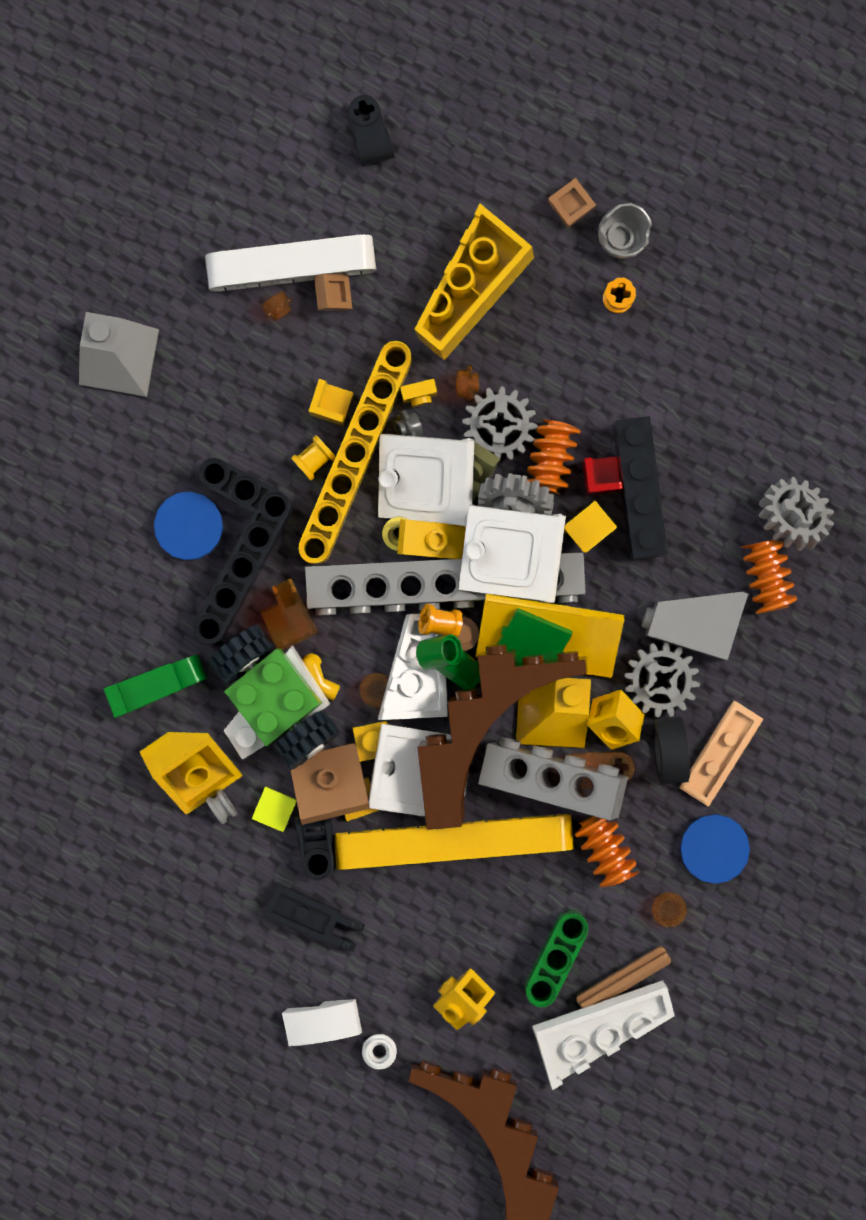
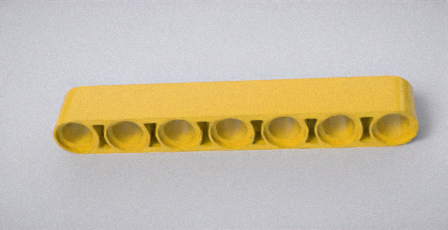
(355, 436)
(470, 841)

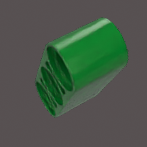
(556, 975)

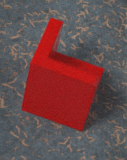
(601, 475)

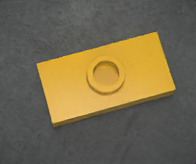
(431, 539)

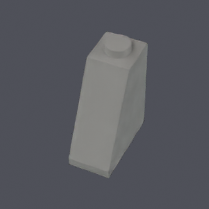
(697, 623)

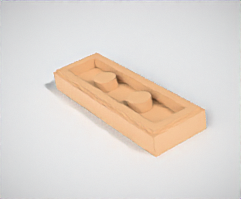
(721, 753)

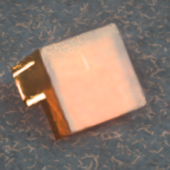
(289, 618)

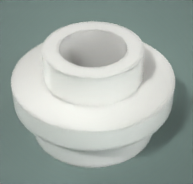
(379, 1062)

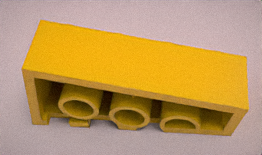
(473, 281)

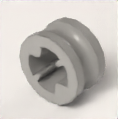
(221, 806)

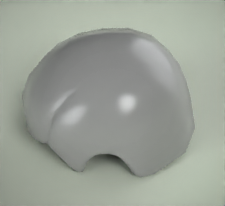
(621, 220)

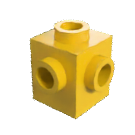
(463, 999)

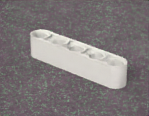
(289, 261)

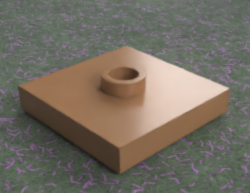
(330, 784)

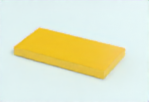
(593, 634)

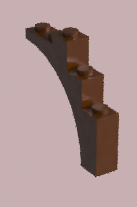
(446, 761)
(511, 1143)

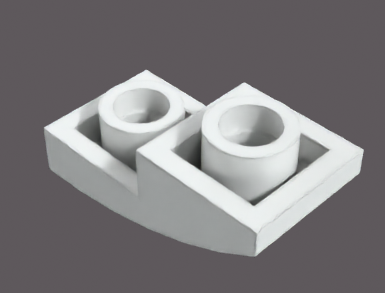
(322, 1023)

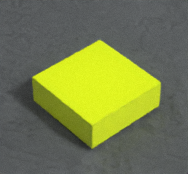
(274, 809)

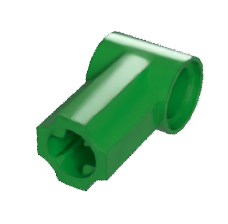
(448, 658)

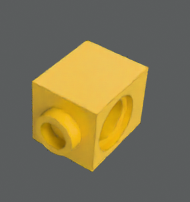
(615, 719)

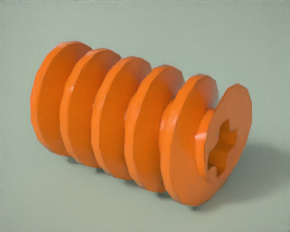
(552, 454)
(769, 575)
(606, 850)

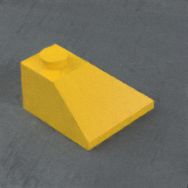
(555, 714)
(189, 767)

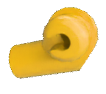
(313, 663)

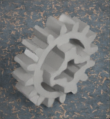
(516, 424)
(515, 494)
(796, 514)
(671, 692)

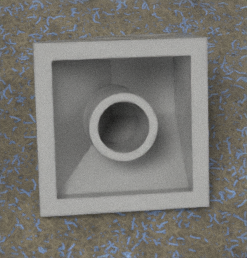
(116, 354)

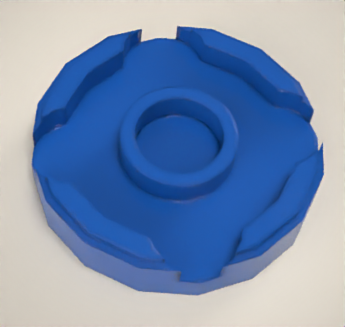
(188, 525)
(714, 848)

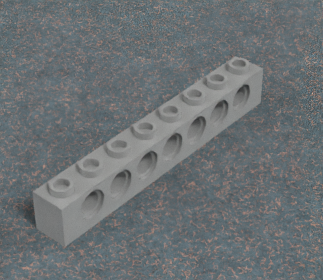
(322, 579)

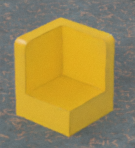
(330, 403)
(589, 527)

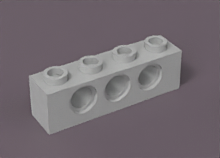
(500, 773)

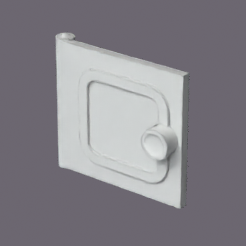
(432, 478)
(518, 553)
(403, 788)

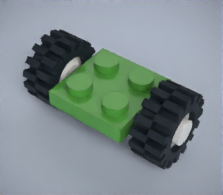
(273, 696)

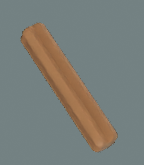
(625, 977)

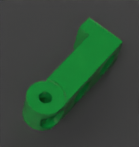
(154, 685)

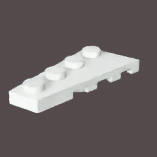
(588, 1033)

